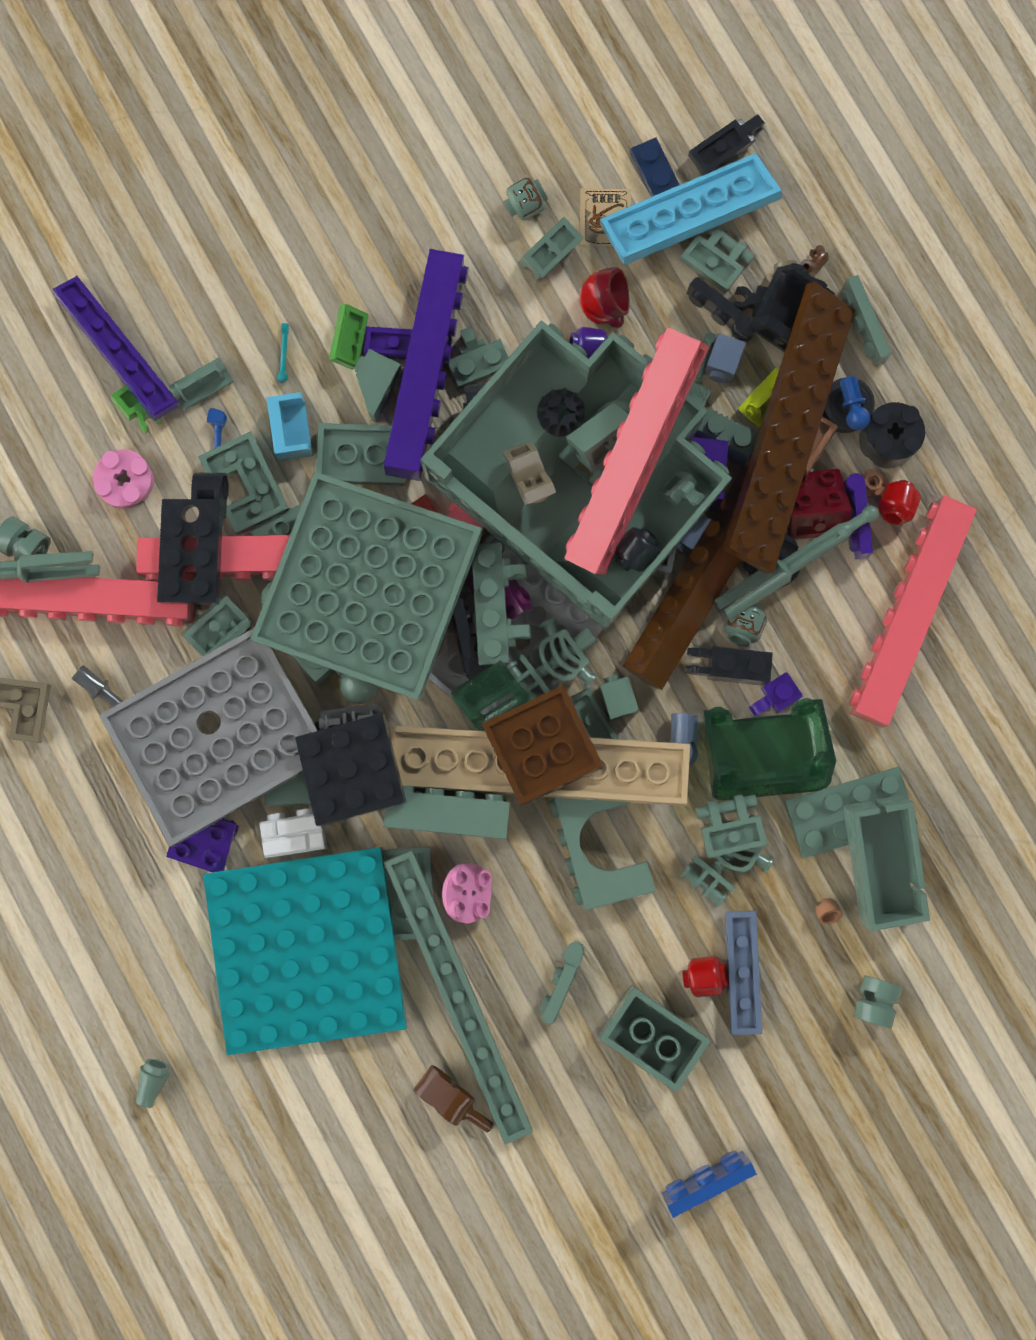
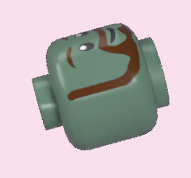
(525, 198)
(746, 626)

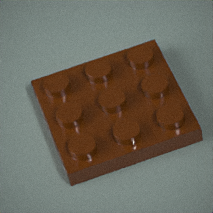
(542, 745)

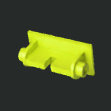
(756, 404)

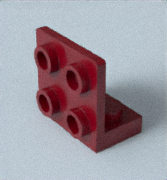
(819, 505)

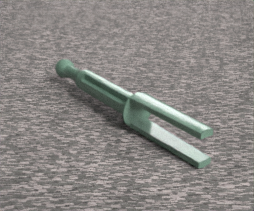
(790, 565)
(40, 567)

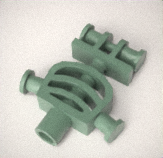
(576, 646)
(718, 867)

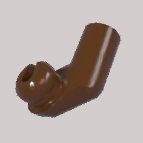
(819, 259)

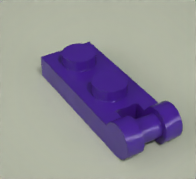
(860, 539)

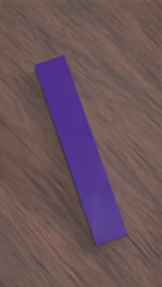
(115, 348)

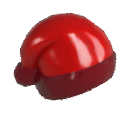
(605, 297)

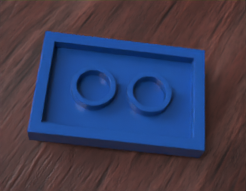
(708, 1182)

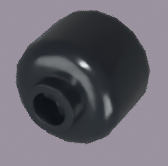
(637, 549)

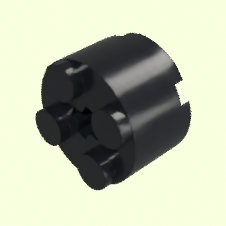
(901, 421)

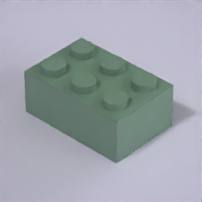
(654, 1038)

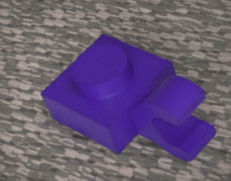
(778, 694)

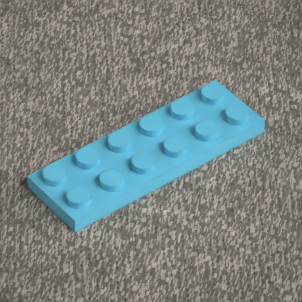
(690, 208)

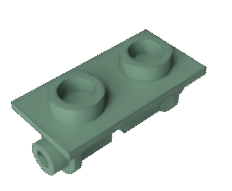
(201, 383)

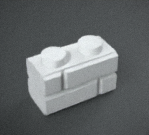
(291, 835)

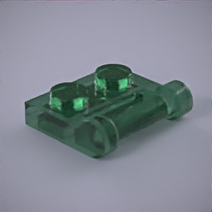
(485, 690)

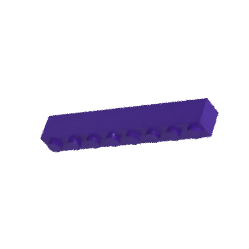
(425, 364)

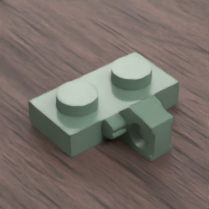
(476, 359)

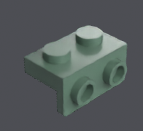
(217, 626)

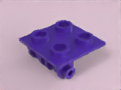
(208, 847)

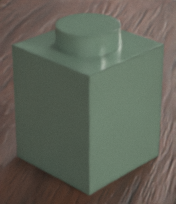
(618, 697)

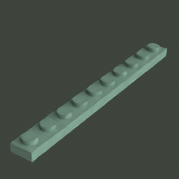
(458, 997)

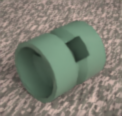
(19, 540)
(878, 1001)

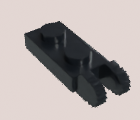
(722, 310)
(466, 642)

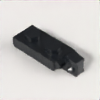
(725, 144)

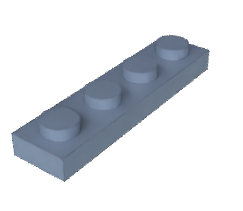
(743, 972)

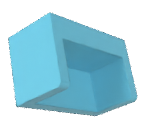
(289, 426)

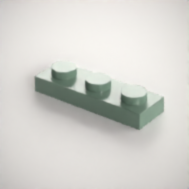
(865, 321)

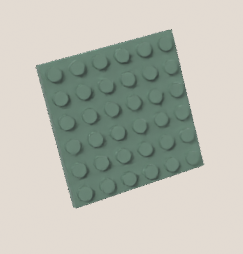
(367, 585)

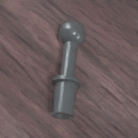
(95, 686)

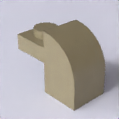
(528, 473)

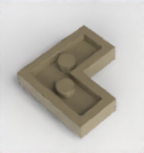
(29, 708)

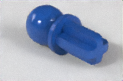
(857, 417)

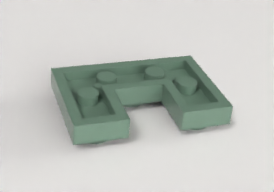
(264, 498)

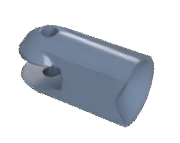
(685, 730)

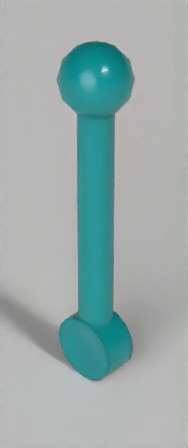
(282, 376)

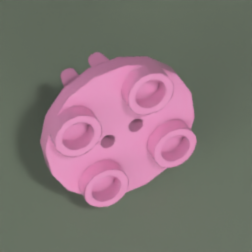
(467, 879)

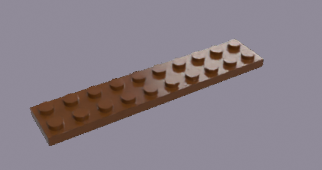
(789, 429)

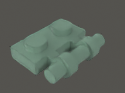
(713, 263)
(734, 835)

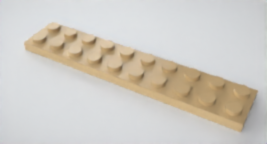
(468, 763)

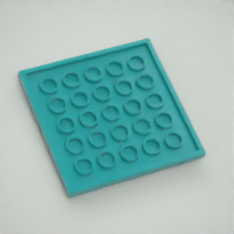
(304, 951)

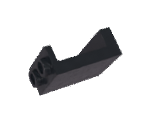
(781, 303)

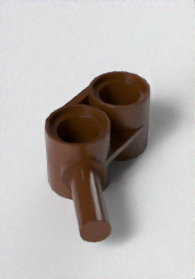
(449, 1100)

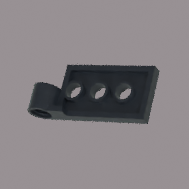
(210, 497)

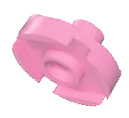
(114, 464)

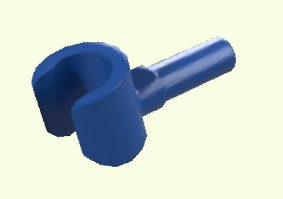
(218, 419)

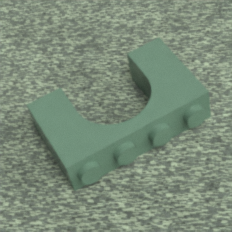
(596, 885)

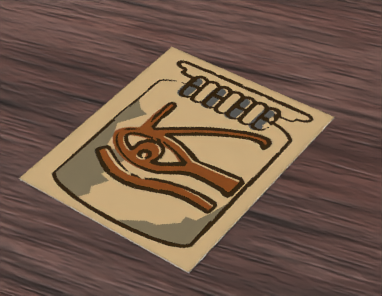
(596, 205)

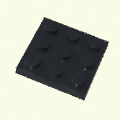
(350, 769)

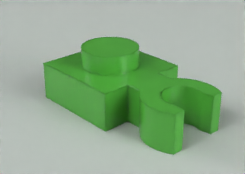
(131, 407)

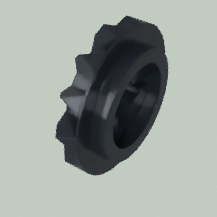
(548, 418)

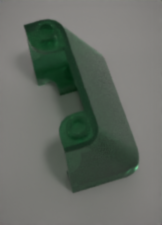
(769, 752)

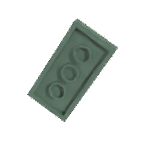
(820, 818)

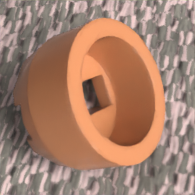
(828, 911)

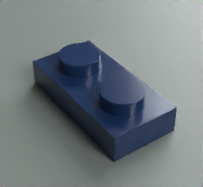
(653, 167)

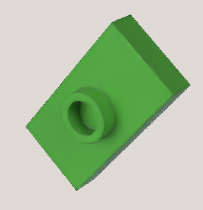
(348, 336)

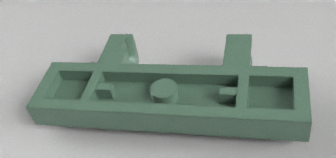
(493, 628)

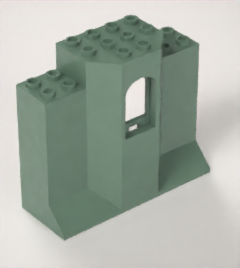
(473, 472)

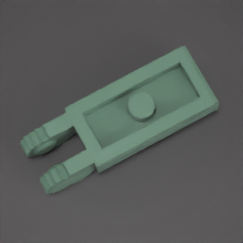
(562, 979)

